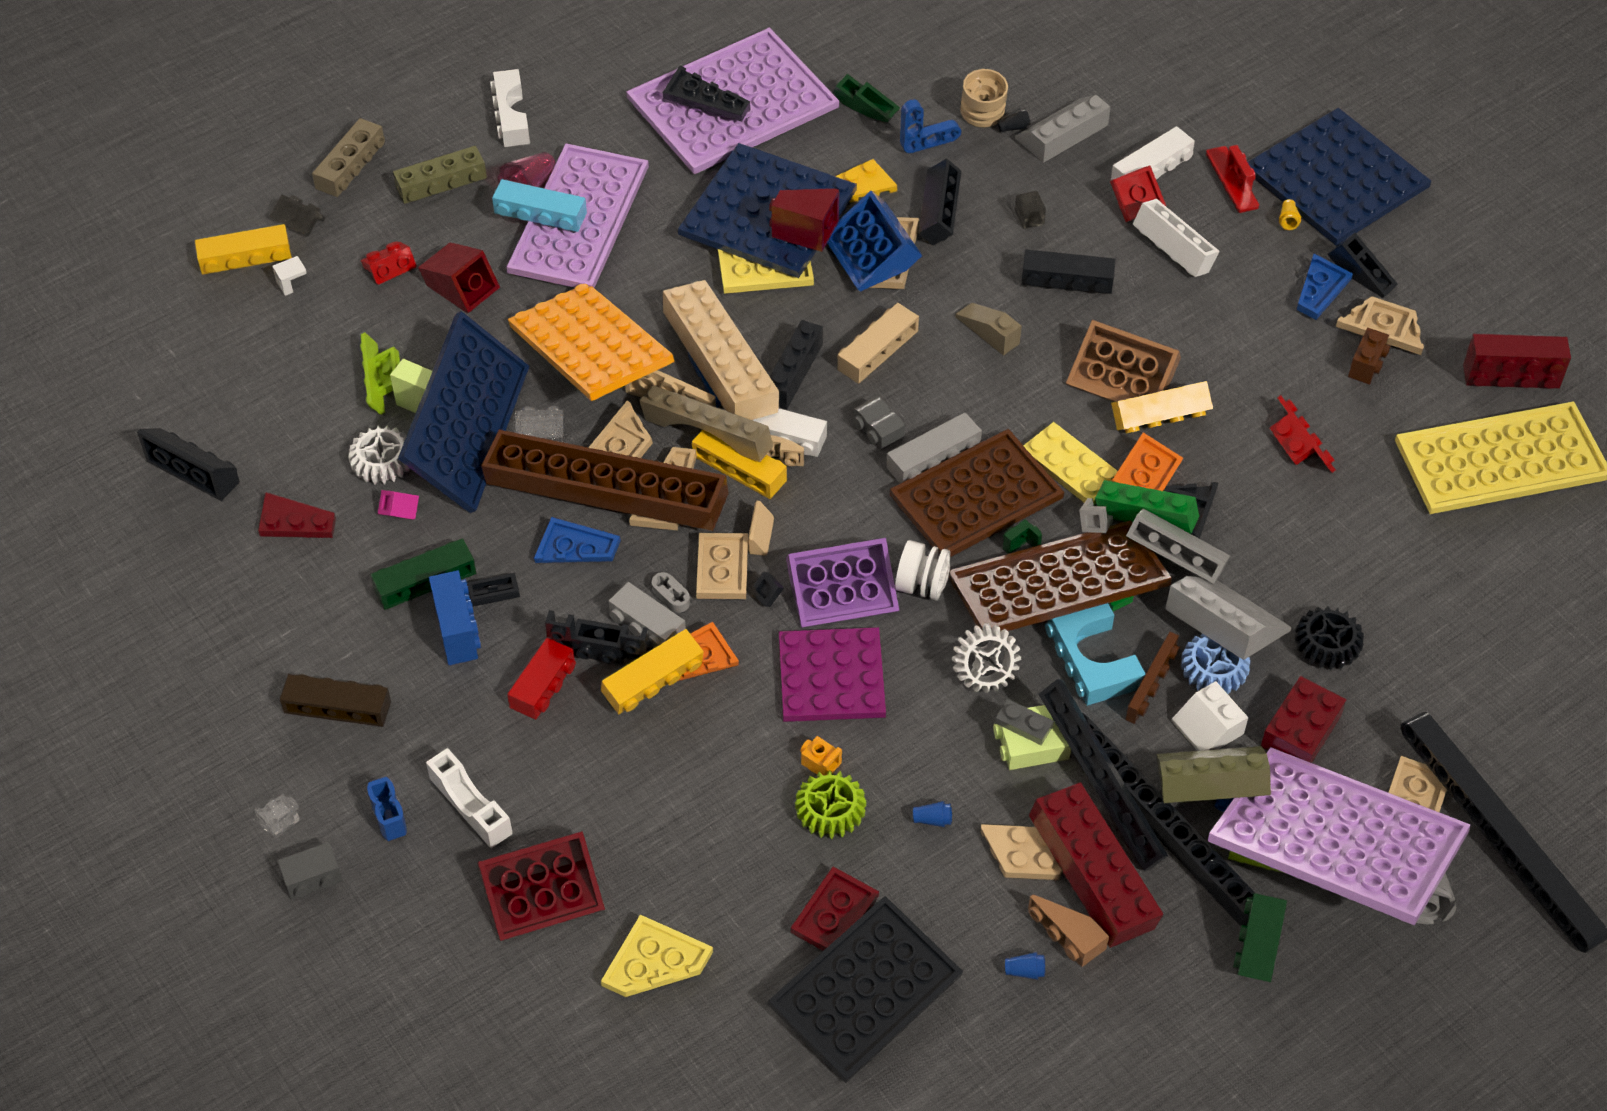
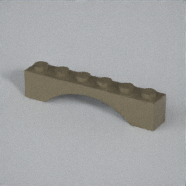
(742, 434)

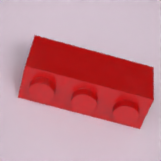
(541, 678)

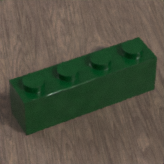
(411, 576)

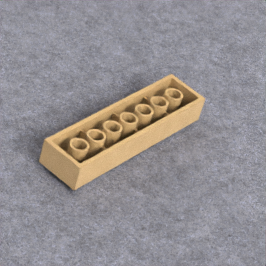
(720, 351)

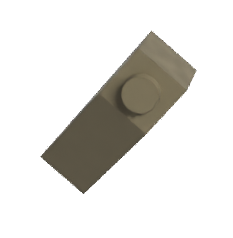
(992, 326)

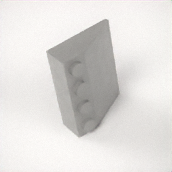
(1224, 615)

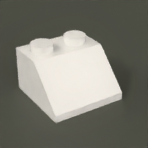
(1210, 719)

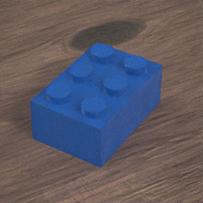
(455, 617)

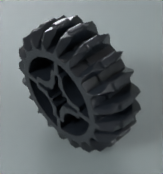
(1325, 644)

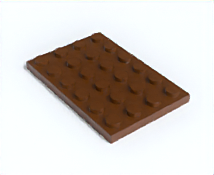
(976, 493)

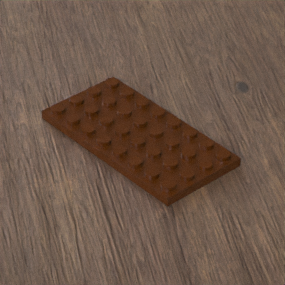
(1058, 578)

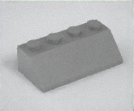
(1065, 127)

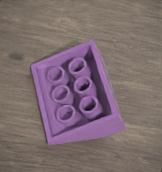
(842, 582)

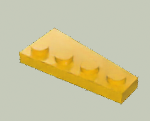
(869, 177)

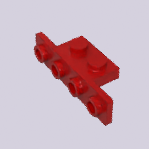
(1235, 176)
(1296, 439)

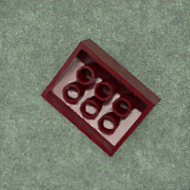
(541, 885)

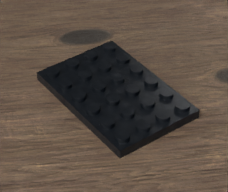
(865, 988)

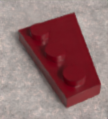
(294, 519)

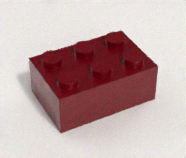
(1304, 720)

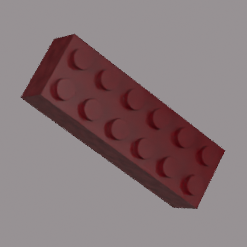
(1095, 864)

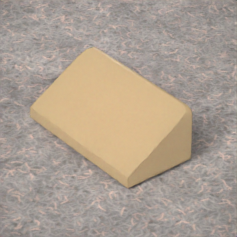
(760, 530)

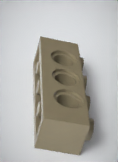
(348, 157)

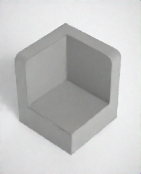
(1094, 518)

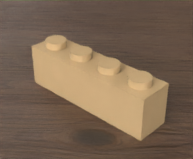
(877, 342)

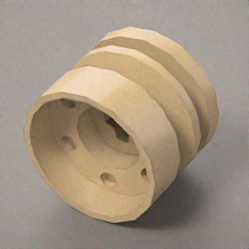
(984, 97)

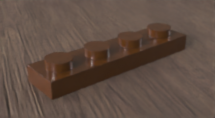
(1150, 685)

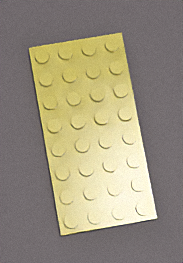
(1502, 457)

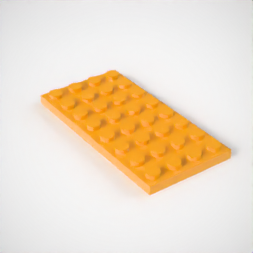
(590, 341)

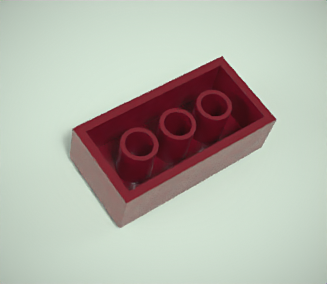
(1516, 361)

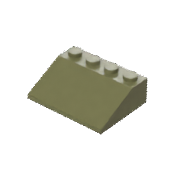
(1214, 774)

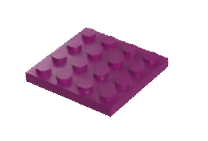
(831, 674)

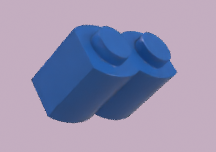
(387, 808)

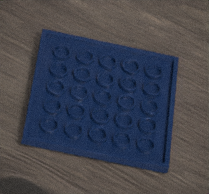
(1338, 175)
(736, 204)

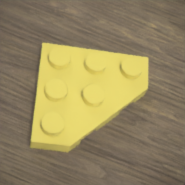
(653, 958)

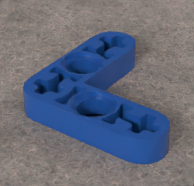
(916, 137)

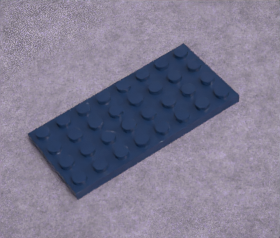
(462, 411)

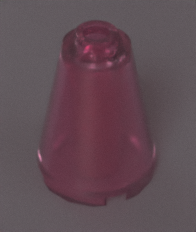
(529, 170)

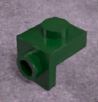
(1019, 535)

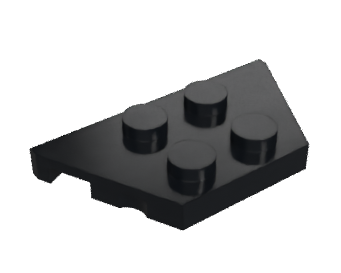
(1204, 499)

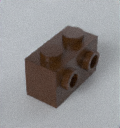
(1369, 355)

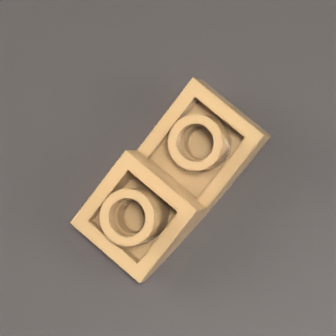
(788, 451)

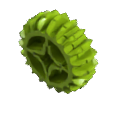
(841, 814)

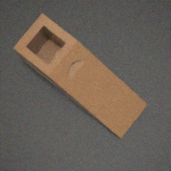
(1073, 930)

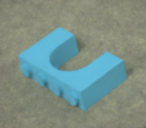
(1093, 679)

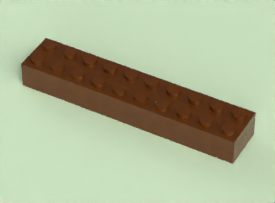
(606, 479)

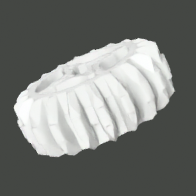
(367, 450)
(991, 650)

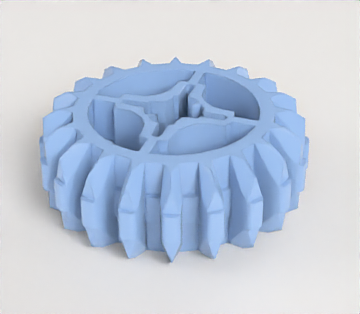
(1214, 665)

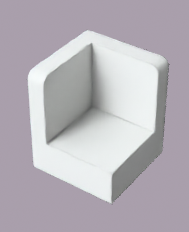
(287, 271)

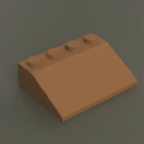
(1121, 364)

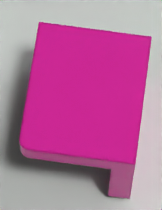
(398, 504)

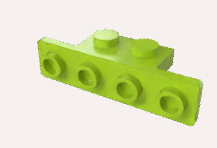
(377, 371)

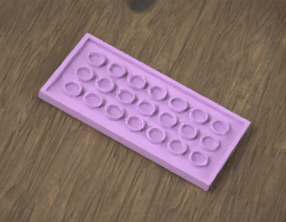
(579, 257)

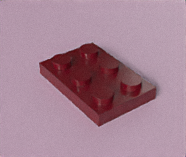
(833, 909)

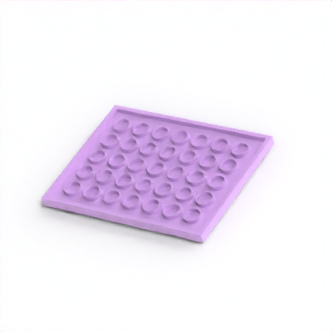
(758, 69)
(1343, 837)

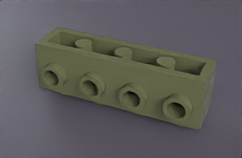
(439, 174)

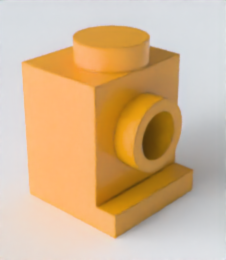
(820, 756)

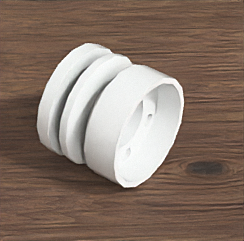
(922, 570)

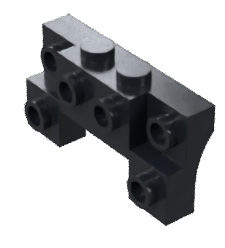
(598, 639)

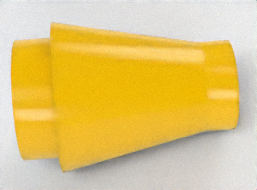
(1289, 215)

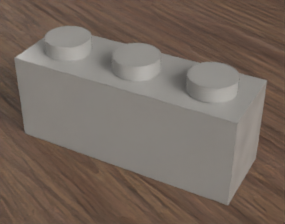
(639, 610)

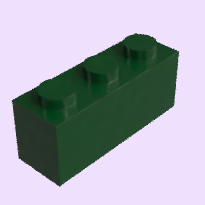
(1260, 937)

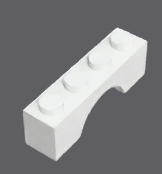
(513, 123)
(483, 816)

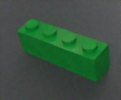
(1127, 501)

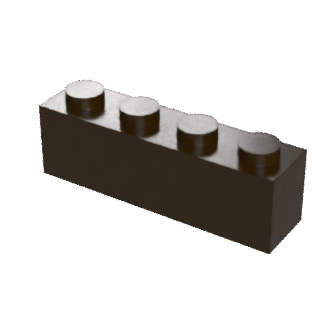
(335, 700)

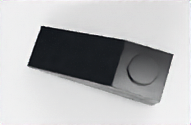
(1360, 261)

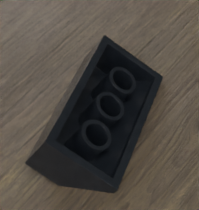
(188, 462)

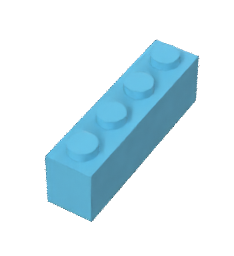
(539, 205)

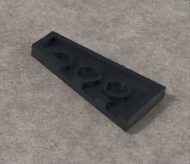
(694, 92)

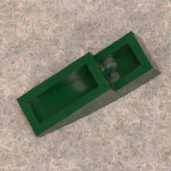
(865, 99)

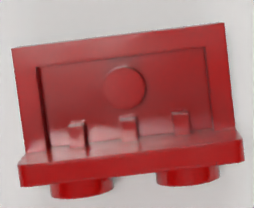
(389, 262)

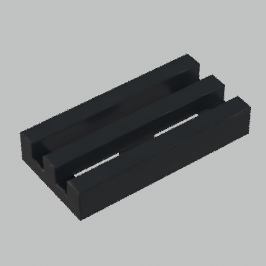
(493, 593)

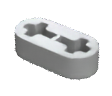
(673, 589)

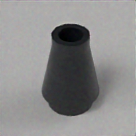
(1015, 121)

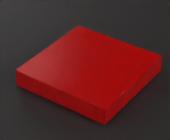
(1135, 189)

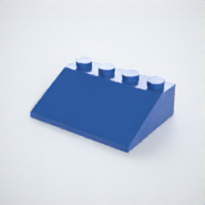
(872, 243)

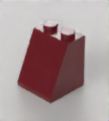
(805, 216)
(460, 275)

